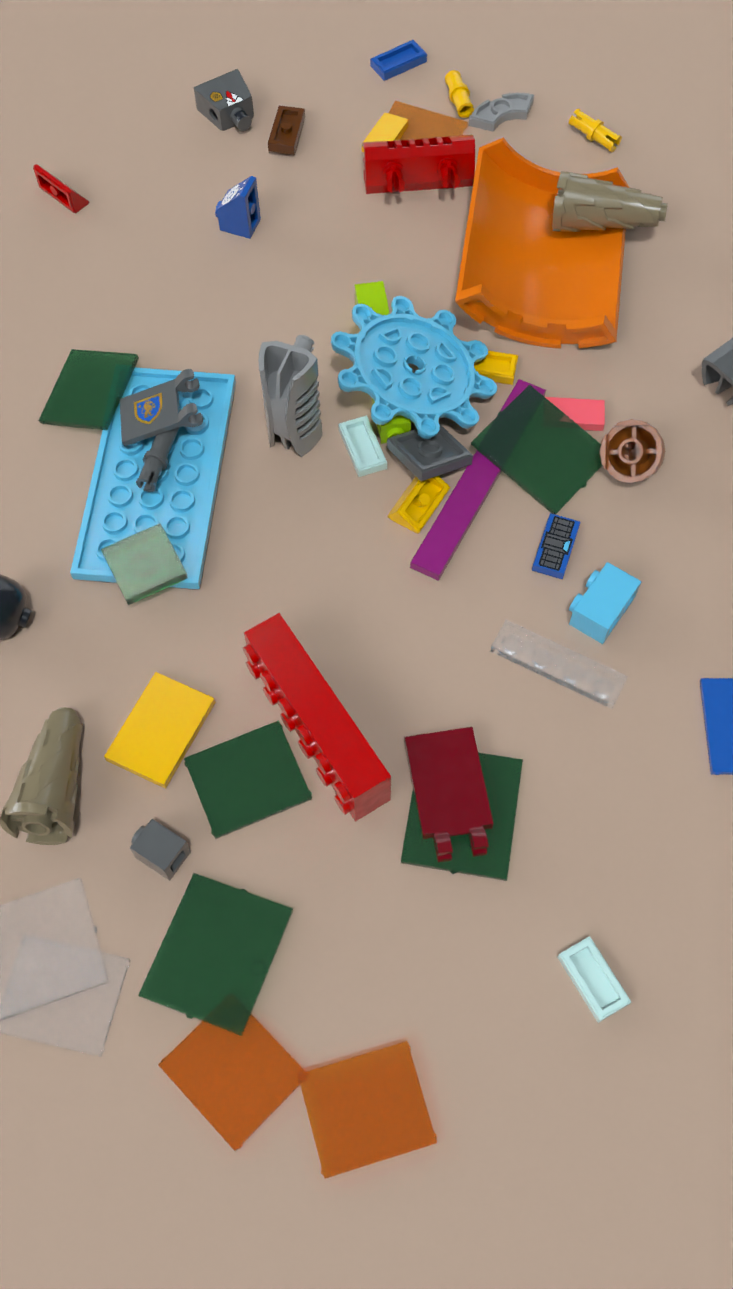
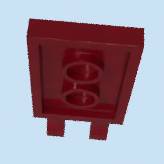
(449, 789)

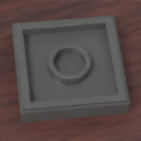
(429, 456)

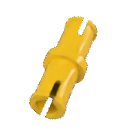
(459, 93)
(595, 130)

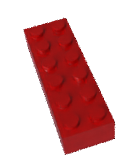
(317, 717)

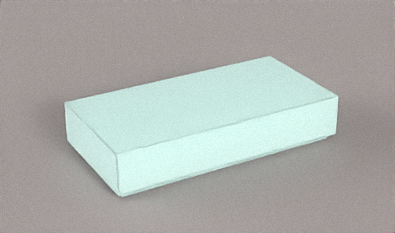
(362, 446)
(594, 979)

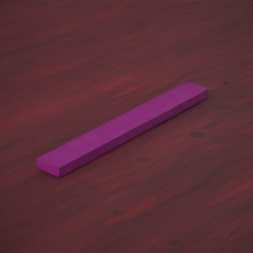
(460, 508)

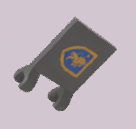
(158, 409)

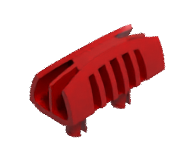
(419, 164)

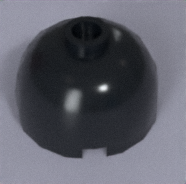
(12, 607)

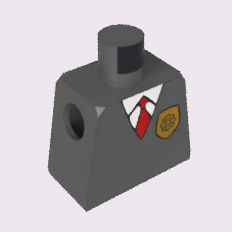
(225, 101)

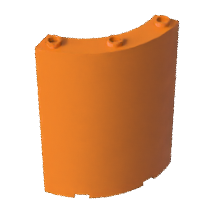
(523, 274)

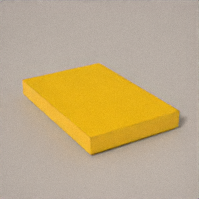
(160, 730)

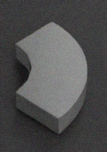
(509, 107)

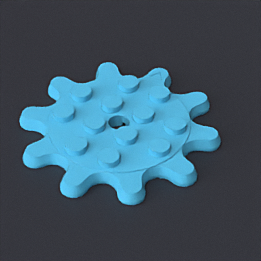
(382, 369)

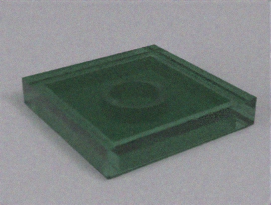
(144, 564)

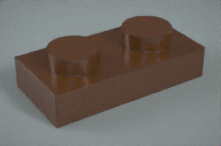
(286, 130)

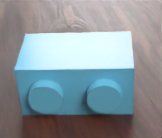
(604, 602)

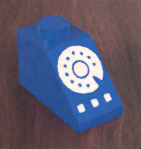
(240, 209)

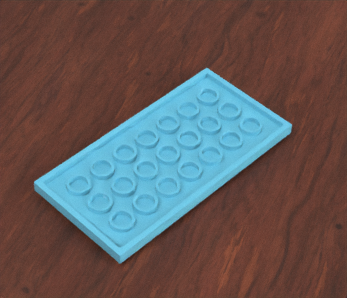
(183, 492)

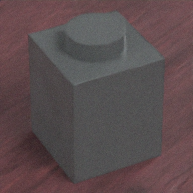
(159, 849)

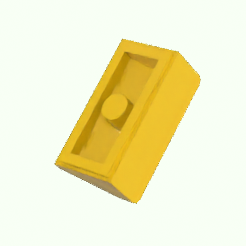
(418, 503)

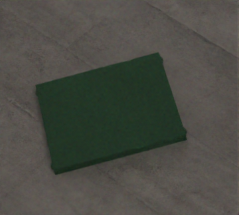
(89, 389)
(247, 779)

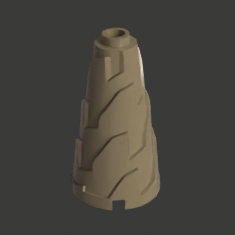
(600, 205)
(47, 784)

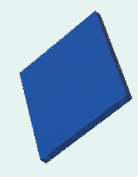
(718, 719)

